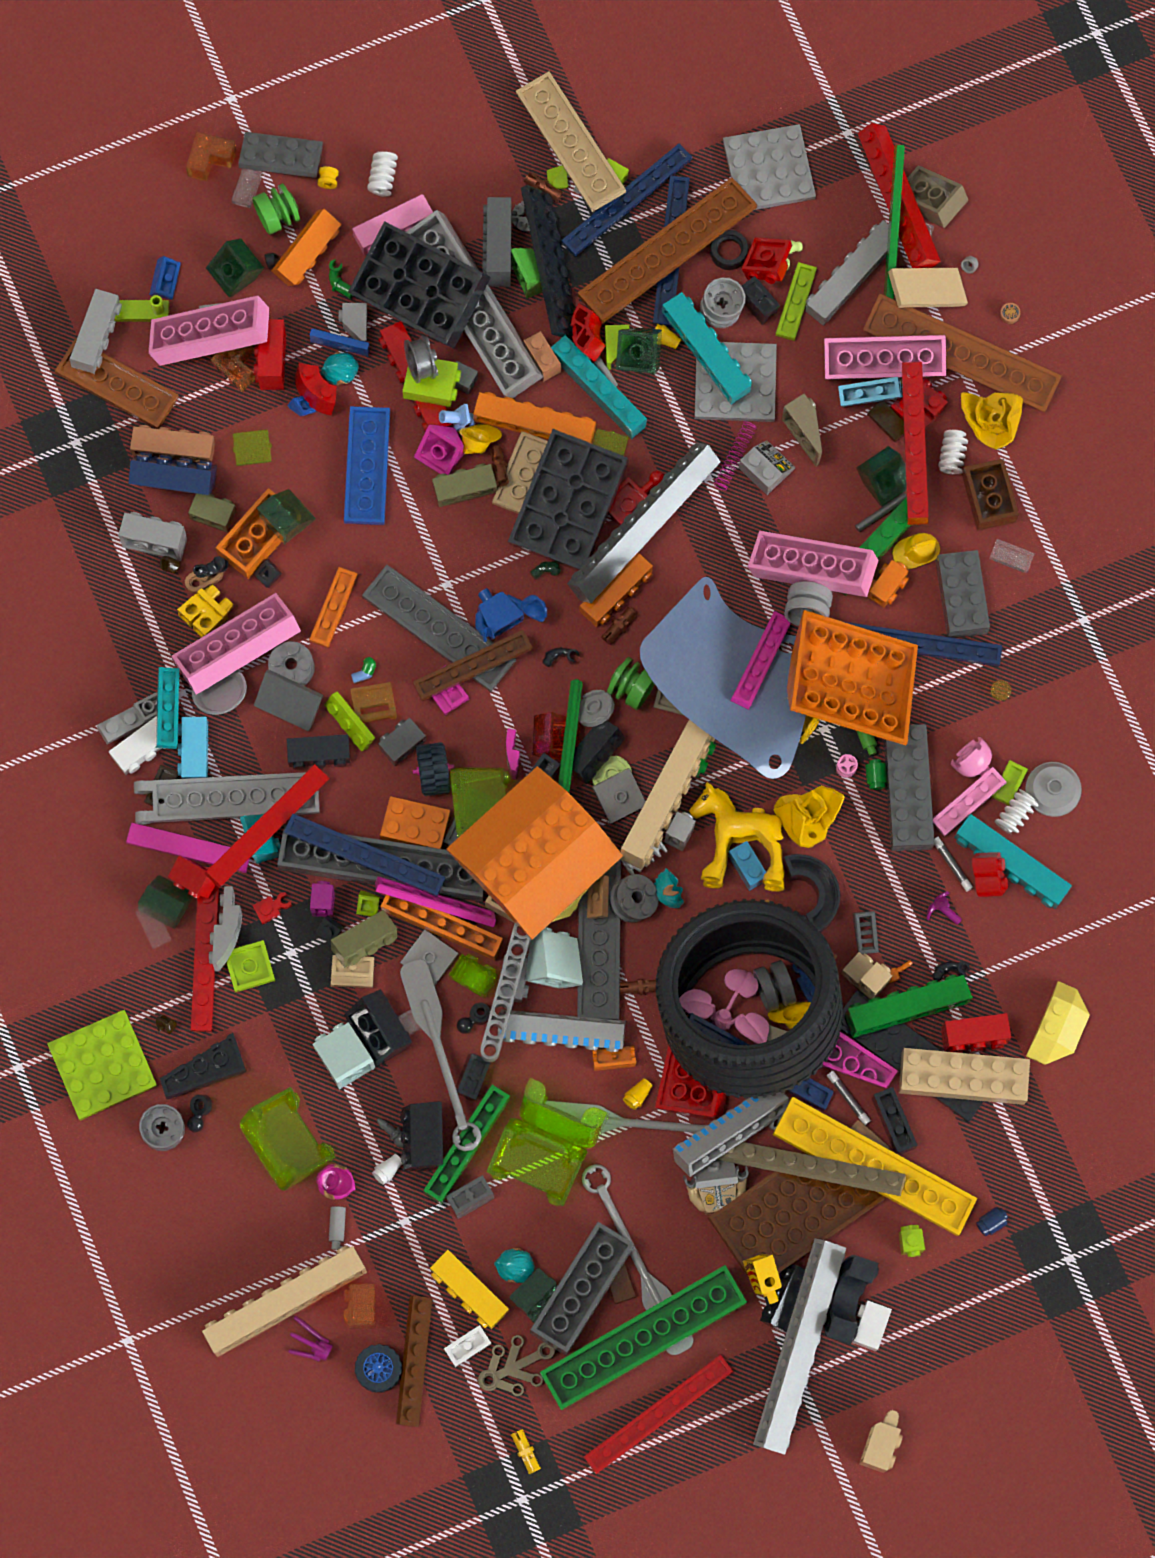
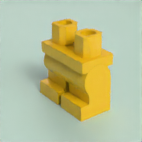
(204, 612)

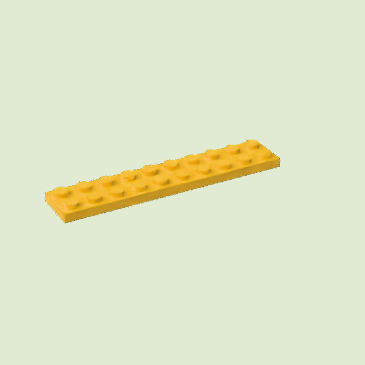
(829, 1139)

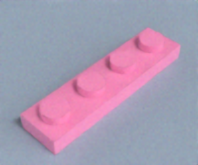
(968, 801)

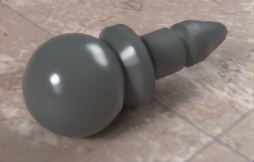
(395, 1134)

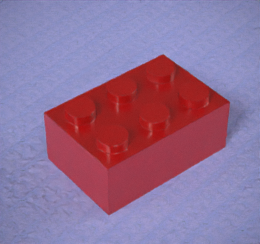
(270, 357)
(976, 1033)

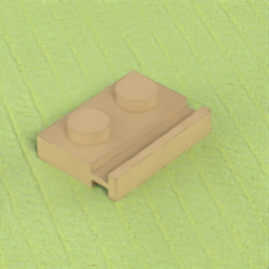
(356, 976)

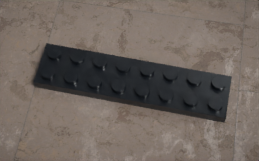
(549, 260)
(890, 1042)

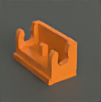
(614, 1060)

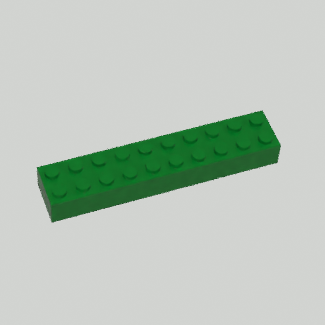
(643, 1337)

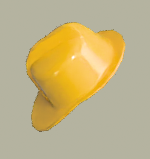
(478, 437)
(916, 550)
(789, 1015)

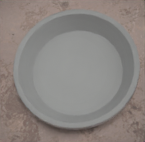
(222, 695)
(1054, 788)

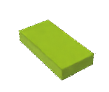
(1013, 776)

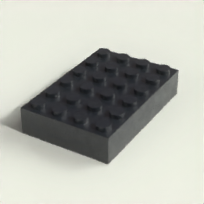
(419, 284)
(568, 500)

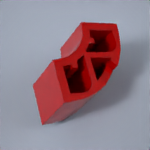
(587, 332)
(315, 389)

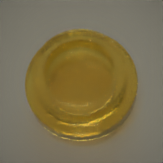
(1000, 690)

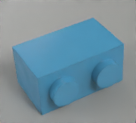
(747, 865)

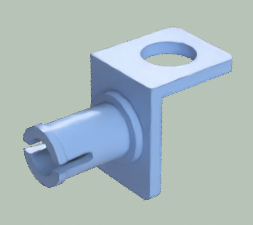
(459, 417)

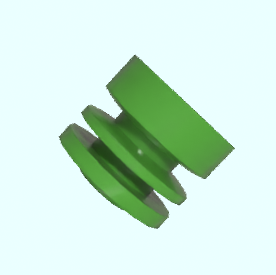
(276, 209)
(629, 681)

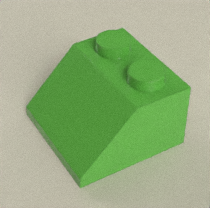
(526, 270)

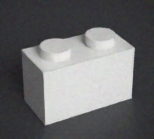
(871, 1325)

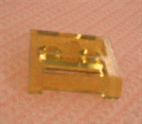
(374, 696)

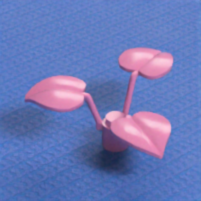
(742, 982)

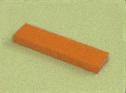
(333, 607)

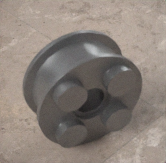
(421, 358)
(292, 652)
(623, 903)

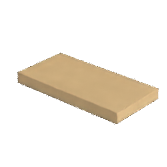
(927, 287)
(520, 472)

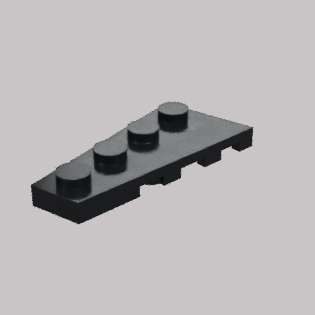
(212, 1066)

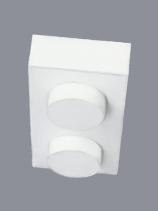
(467, 1346)

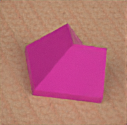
(440, 449)

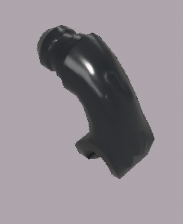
(216, 566)
(553, 654)
(943, 968)

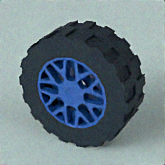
(378, 1368)

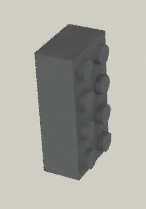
(497, 241)
(962, 594)

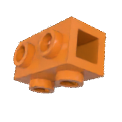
(892, 577)

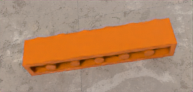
(528, 418)
(445, 926)

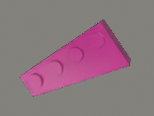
(859, 1063)

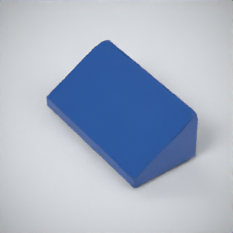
(165, 278)

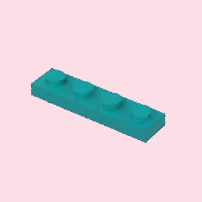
(167, 708)

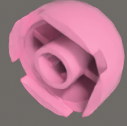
(973, 759)

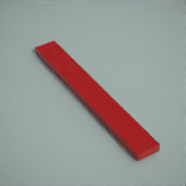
(266, 826)
(658, 1414)

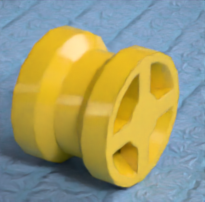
(327, 177)

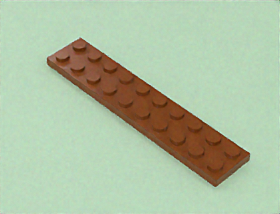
(667, 250)
(968, 353)

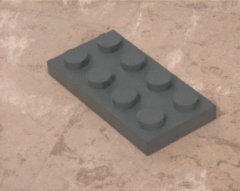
(280, 154)

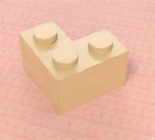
(867, 977)

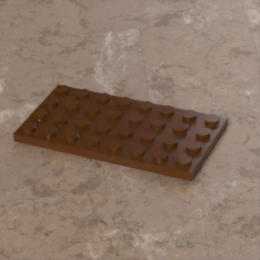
(786, 1216)

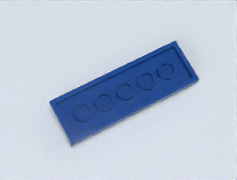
(367, 465)

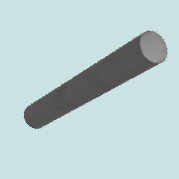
(880, 513)

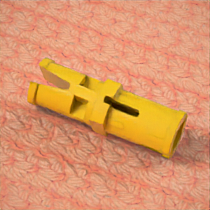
(525, 1451)

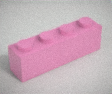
(403, 217)

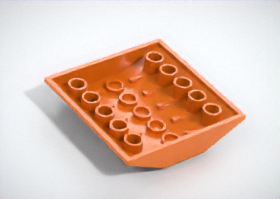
(852, 677)
(535, 852)

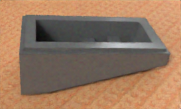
(872, 923)

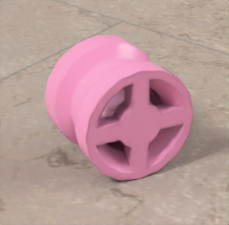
(846, 761)

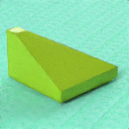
(557, 177)
(367, 904)

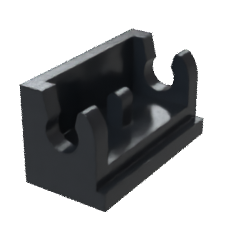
(759, 300)
(472, 1076)

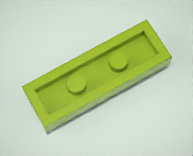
(349, 721)

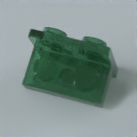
(534, 1294)

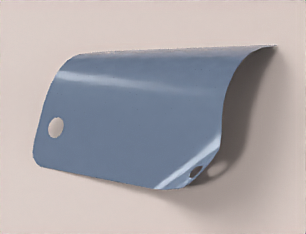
(697, 665)

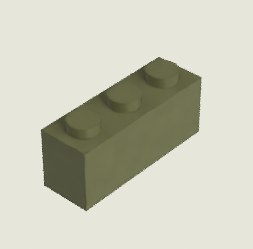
(464, 485)
(364, 939)

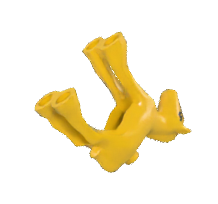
(739, 828)

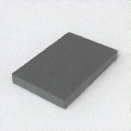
(288, 700)

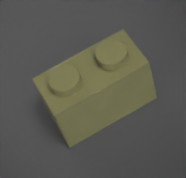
(212, 511)

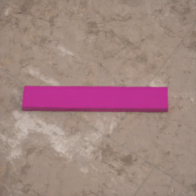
(761, 660)
(177, 845)
(439, 903)

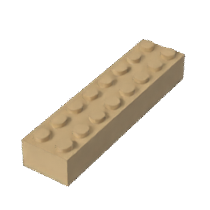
(666, 796)
(284, 1301)

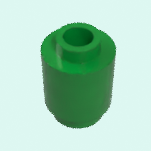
(876, 774)

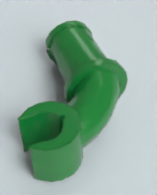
(336, 281)

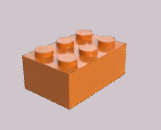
(415, 823)

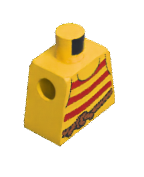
(762, 1268)

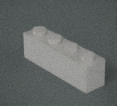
(95, 331)

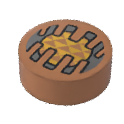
(1010, 313)

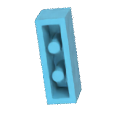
(870, 391)
(193, 748)

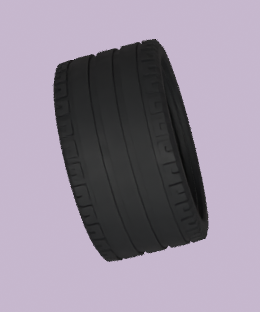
(735, 931)

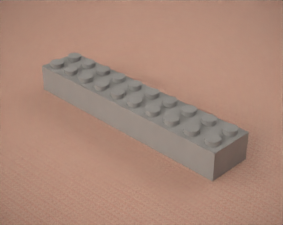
(488, 325)

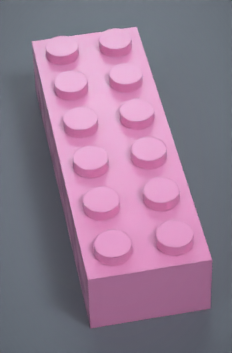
(209, 330)
(883, 356)
(802, 559)
(236, 643)

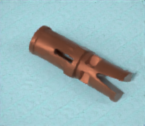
(534, 181)
(499, 466)
(619, 625)
(640, 986)

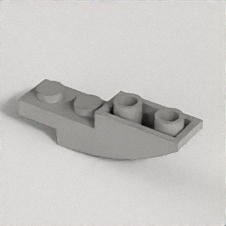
(129, 720)
(227, 933)

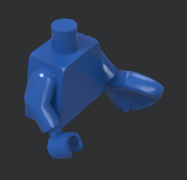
(505, 611)

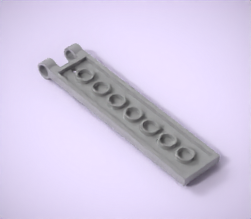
(217, 797)

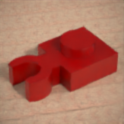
(269, 909)

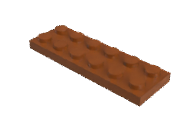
(122, 388)

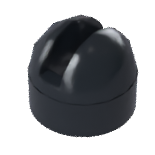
(271, 259)

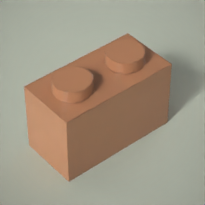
(543, 355)

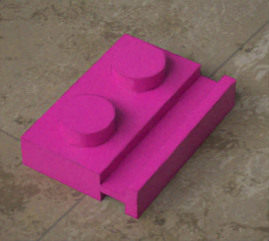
(450, 698)

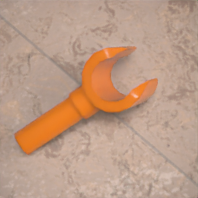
(895, 971)

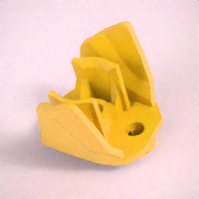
(993, 417)
(809, 815)

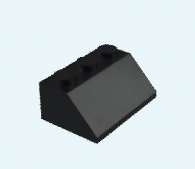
(378, 1027)
(422, 1136)

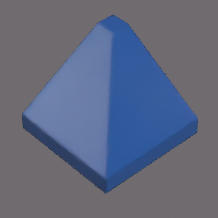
(300, 406)

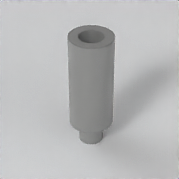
(337, 1226)

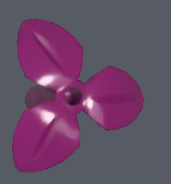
(942, 904)

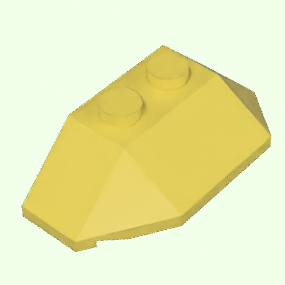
(1059, 1026)

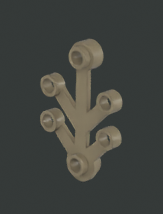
(512, 1368)

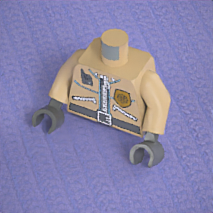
(714, 1198)

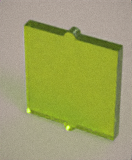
(611, 441)
(252, 447)

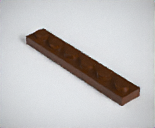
(472, 665)
(414, 1361)

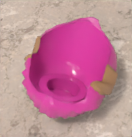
(335, 1181)

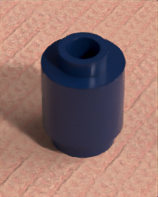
(992, 1221)

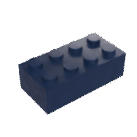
(172, 473)

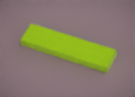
(796, 301)

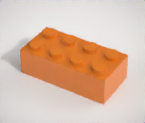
(249, 541)

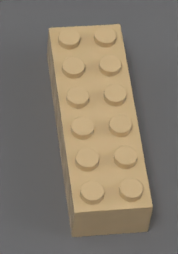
(964, 1076)

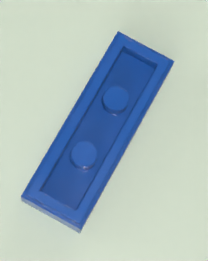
(339, 342)

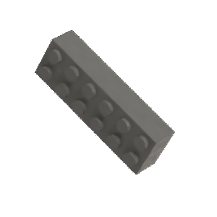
(909, 792)
(582, 1288)

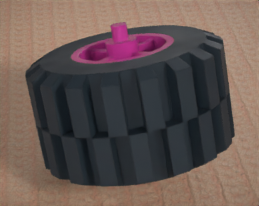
(433, 769)

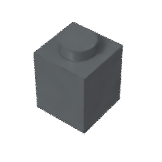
(468, 378)

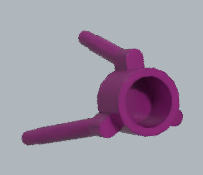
(320, 1348)

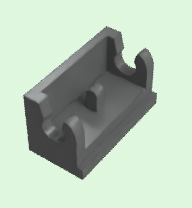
(470, 1197)

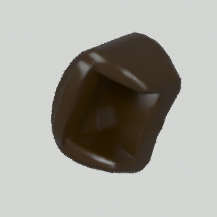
(169, 564)
(165, 1024)

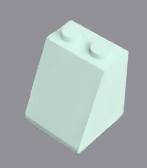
(554, 960)
(343, 1055)

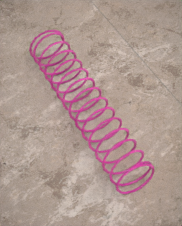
(721, 479)

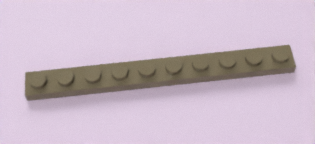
(816, 1168)

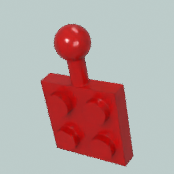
(629, 496)

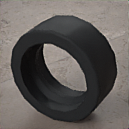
(734, 263)

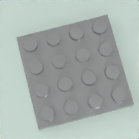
(771, 166)
(759, 364)

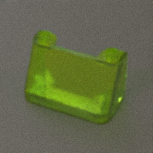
(476, 792)
(582, 1132)
(284, 1140)
(537, 1160)

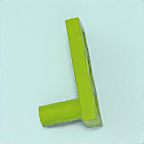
(143, 310)

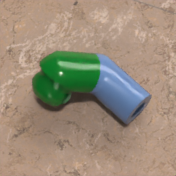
(366, 672)

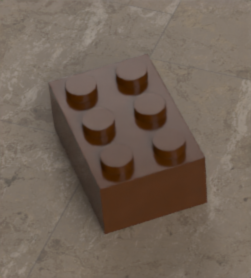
(990, 494)

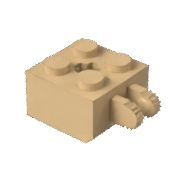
(881, 1444)

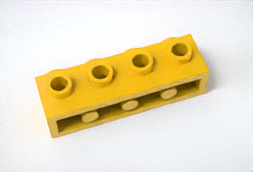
(469, 1289)

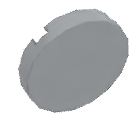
(595, 708)

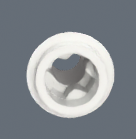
(386, 1170)

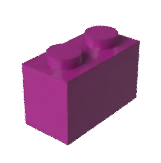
(322, 899)

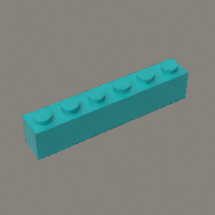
(707, 348)
(599, 387)
(1018, 864)

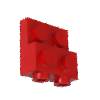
(767, 259)
(934, 403)

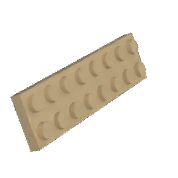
(570, 141)

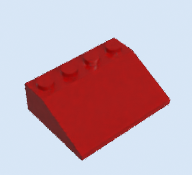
(685, 1096)

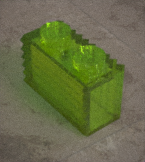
(473, 975)

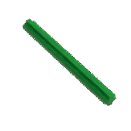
(570, 734)

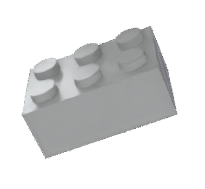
(152, 535)

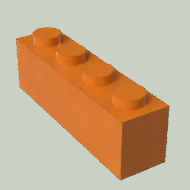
(306, 248)
(622, 586)

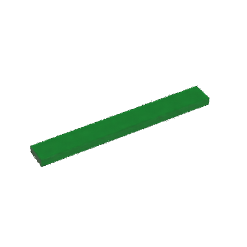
(894, 216)

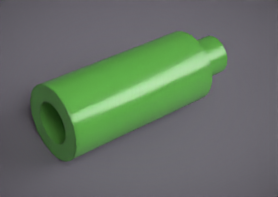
(868, 742)

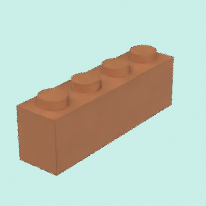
(172, 443)

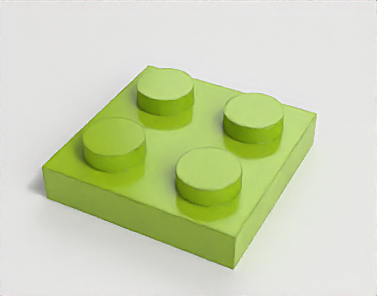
(250, 966)

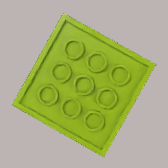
(102, 1065)

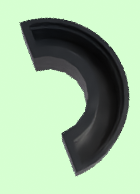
(823, 882)
(853, 1278)

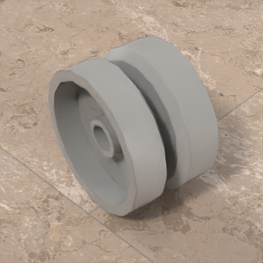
(808, 597)

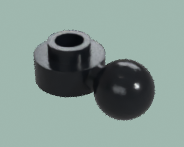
(465, 1024)
(196, 1122)

